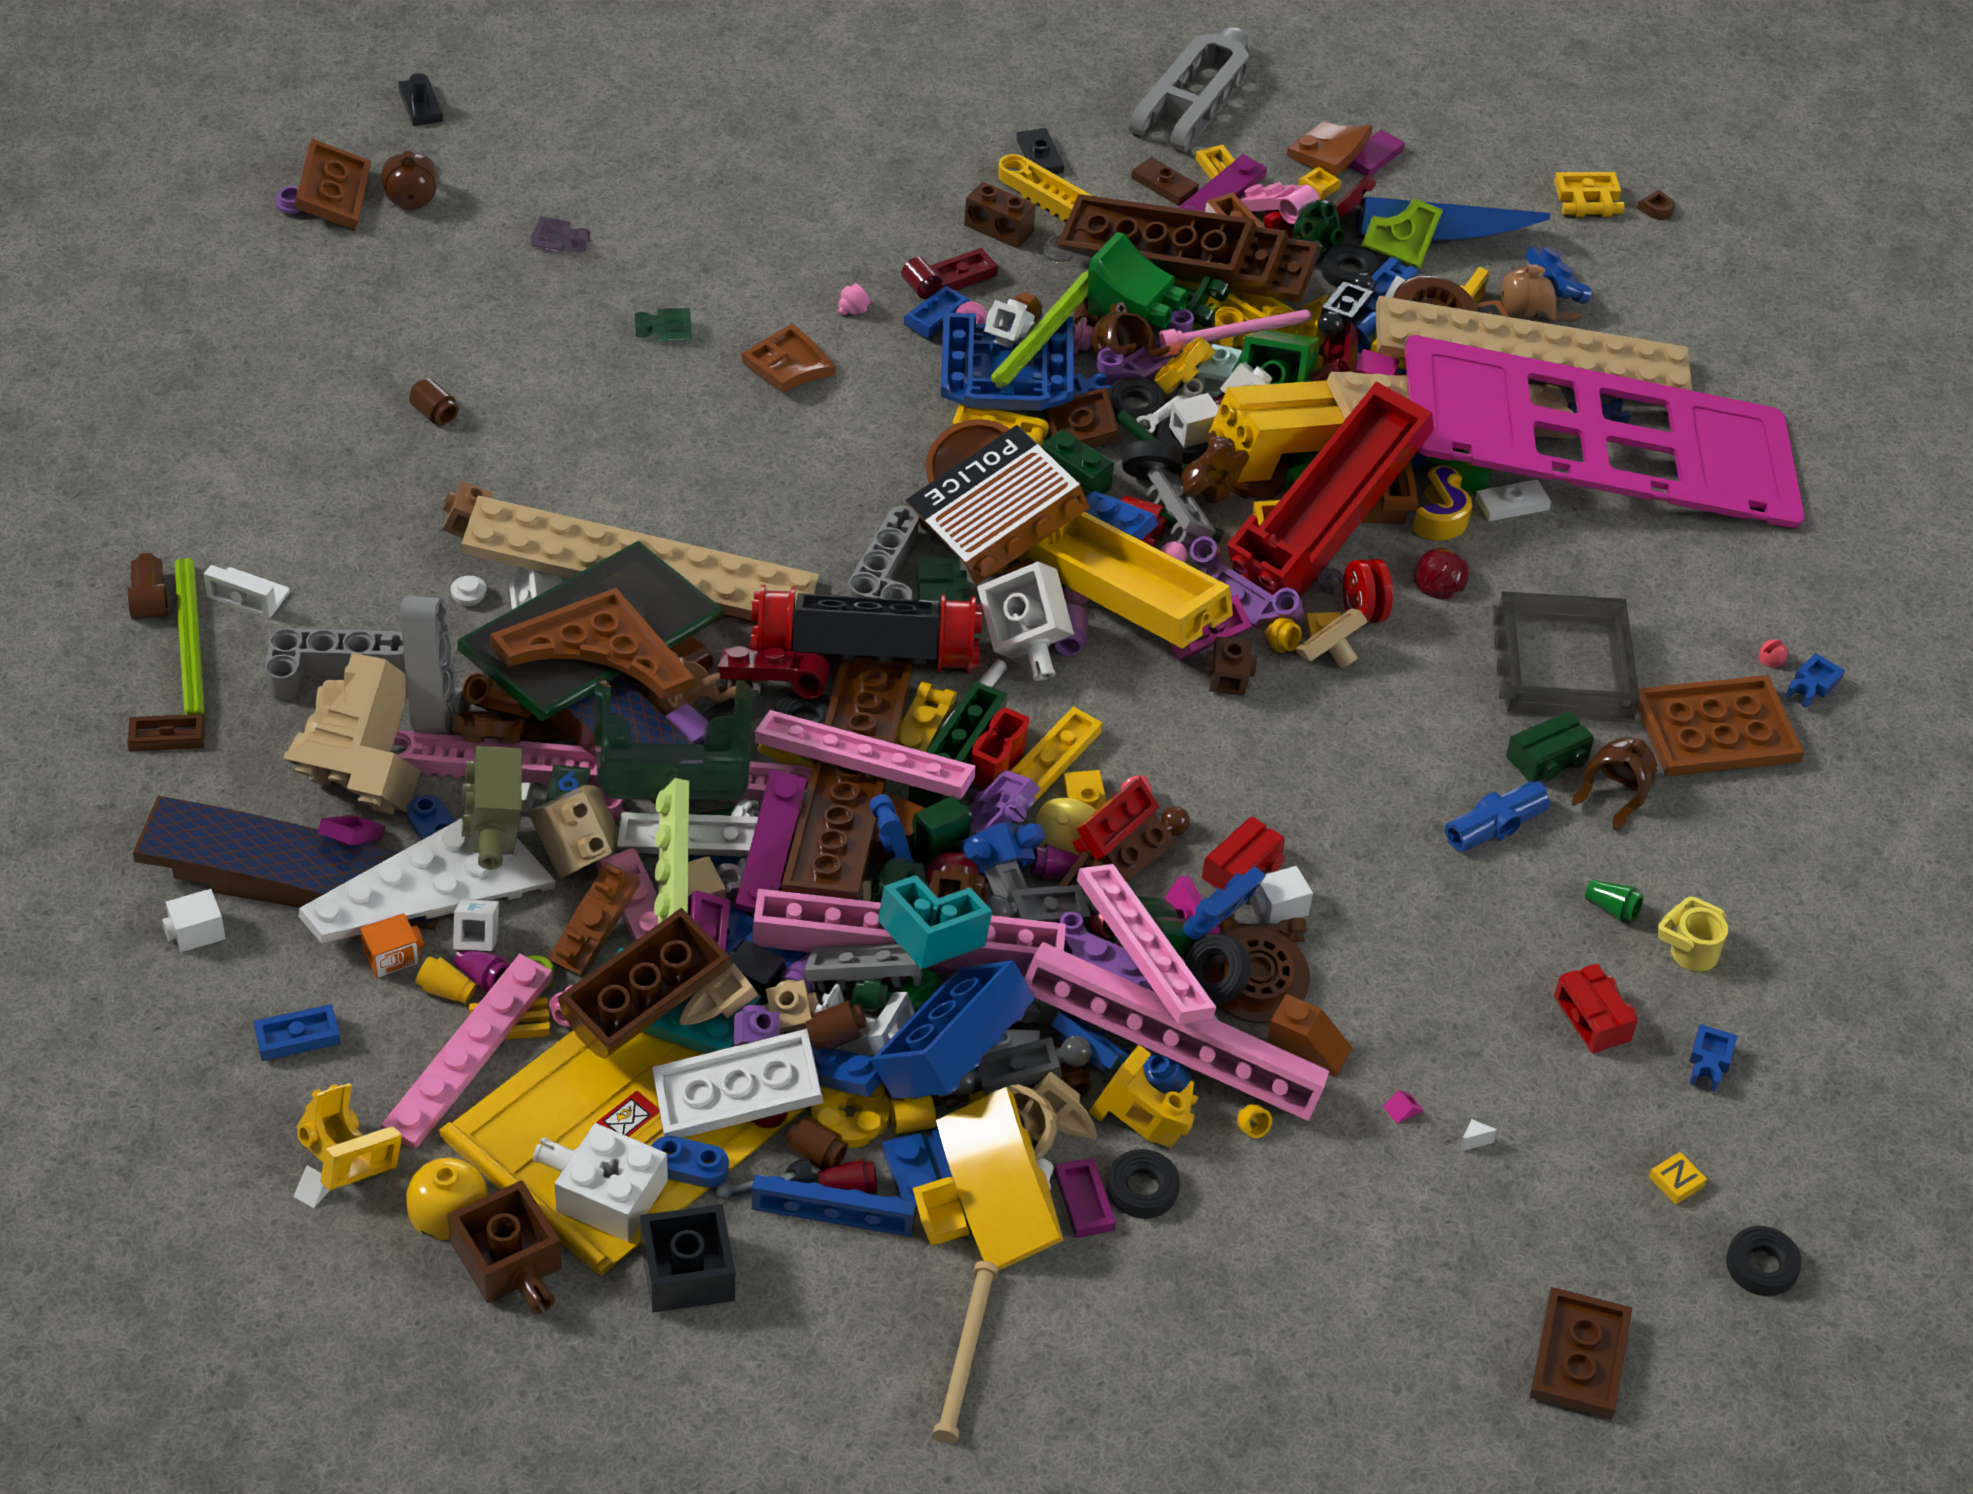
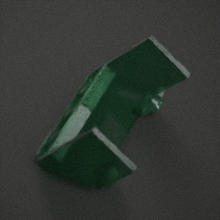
(643, 769)

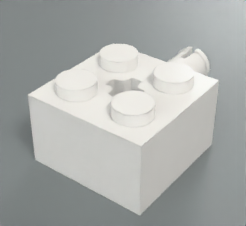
(1026, 615)
(606, 1179)

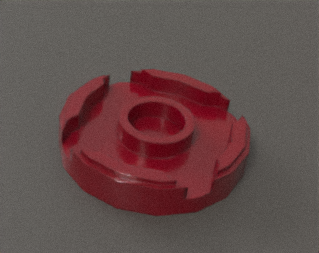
(1354, 195)

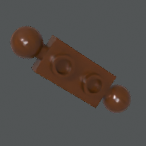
(1148, 842)

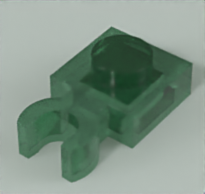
(668, 324)

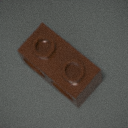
(1000, 215)

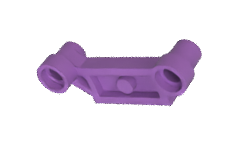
(1139, 363)
(1257, 603)
(1099, 951)

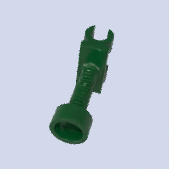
(1209, 287)

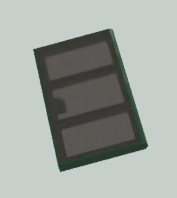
(650, 585)

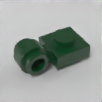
(871, 995)

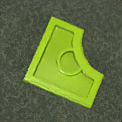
(1404, 235)

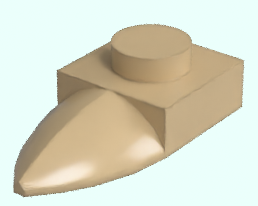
(722, 995)
(1071, 1115)

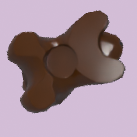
(1210, 470)

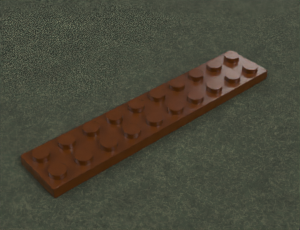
(836, 819)

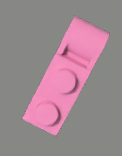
(1286, 198)
(639, 913)

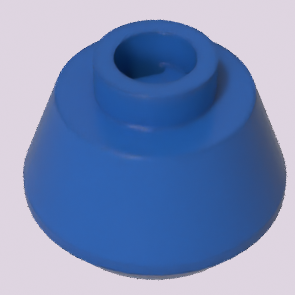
(1166, 1074)

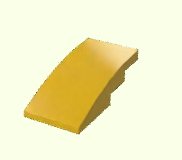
(999, 1180)

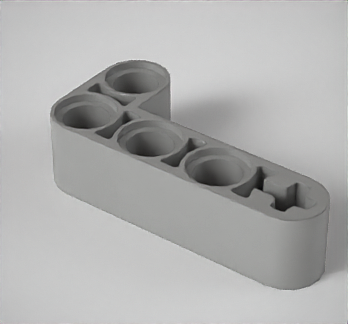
(886, 557)
(323, 653)
(429, 664)

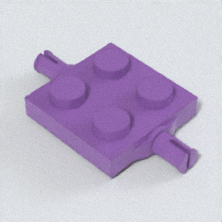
(1002, 801)

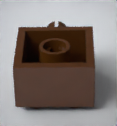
(507, 1245)

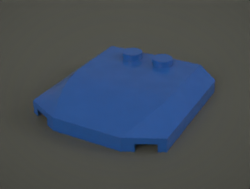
(972, 357)

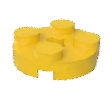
(1184, 365)
(864, 1125)

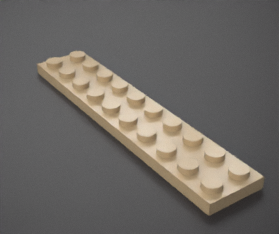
(1558, 344)
(570, 545)

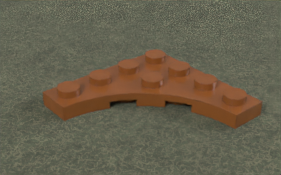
(598, 631)

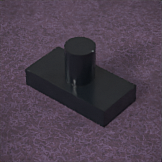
(420, 100)

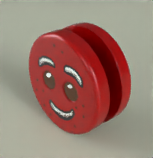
(1368, 588)

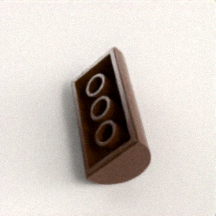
(642, 983)

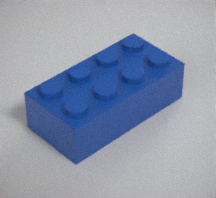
(953, 1030)

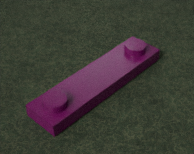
(1235, 178)
(771, 837)

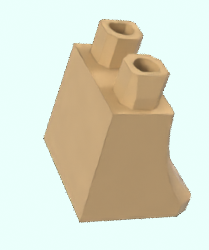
(576, 829)

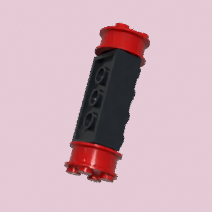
(868, 627)

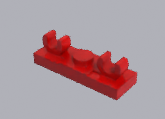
(1116, 819)

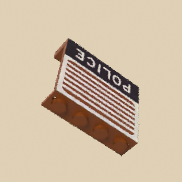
(999, 503)

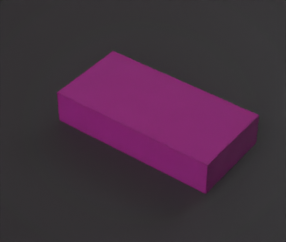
(1377, 153)
(351, 829)
(1084, 1197)

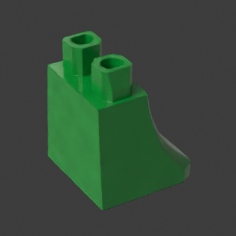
(1127, 276)
(1282, 355)

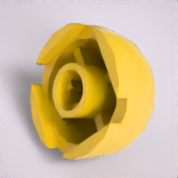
(439, 1190)

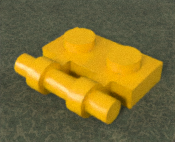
(1589, 186)

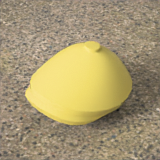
(1059, 821)

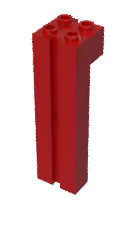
(1332, 493)

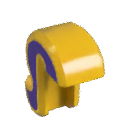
(1449, 506)

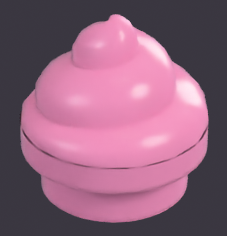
(853, 300)

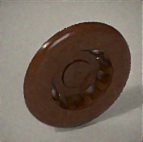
(1435, 291)
(1270, 957)

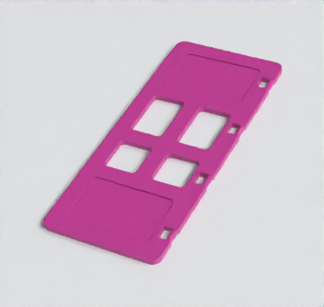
(1723, 448)

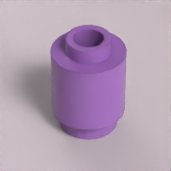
(1074, 644)

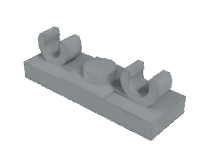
(1168, 493)
(861, 963)

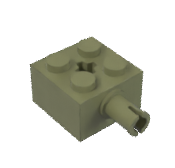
(492, 803)

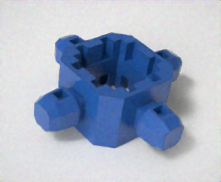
(1003, 845)

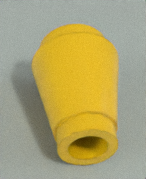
(444, 980)

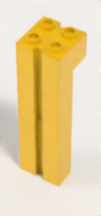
(1276, 422)
(1134, 579)

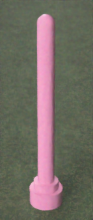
(1178, 340)

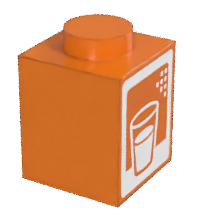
(391, 945)

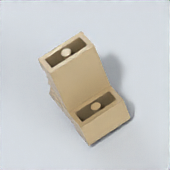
(354, 735)

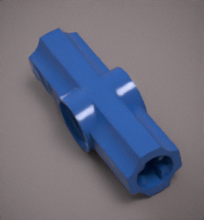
(1497, 816)

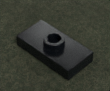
(1040, 149)

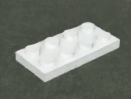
(737, 1084)

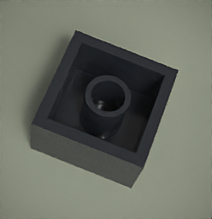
(687, 1258)

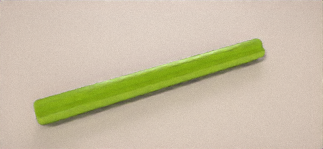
(1041, 332)
(189, 637)

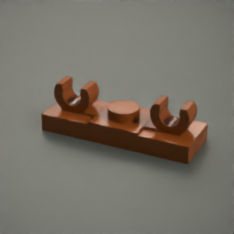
(594, 920)

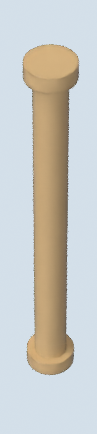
(946, 1430)

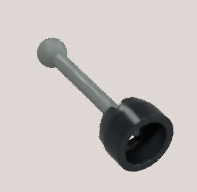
(797, 1171)

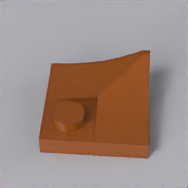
(1330, 146)
(788, 359)

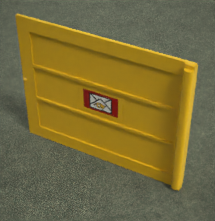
(561, 1100)

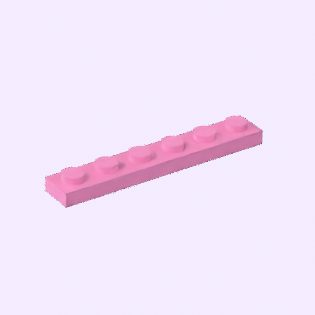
(865, 754)
(1146, 944)
(468, 1050)

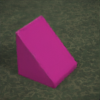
(1402, 1106)

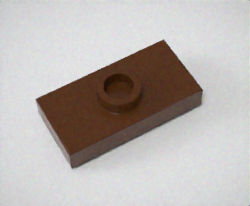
(1164, 181)

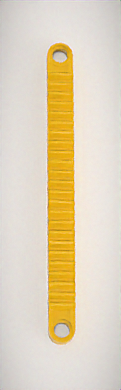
(1060, 197)

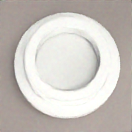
(468, 590)

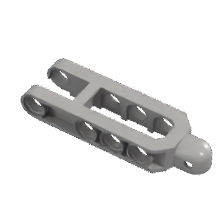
(1189, 109)

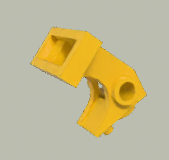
(1146, 1110)
(333, 1136)

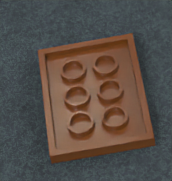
(1718, 725)

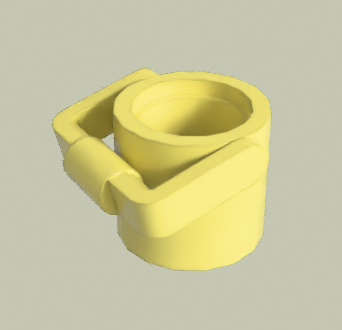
(1698, 934)

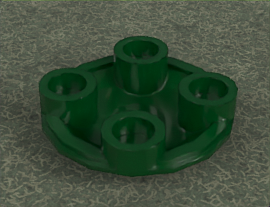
(1319, 224)

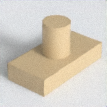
(1333, 639)

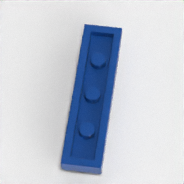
(833, 1205)

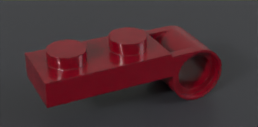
(953, 272)
(1338, 354)
(776, 665)

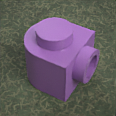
(755, 1024)

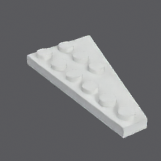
(422, 882)

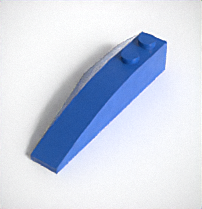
(1456, 221)

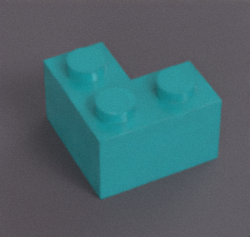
(931, 926)

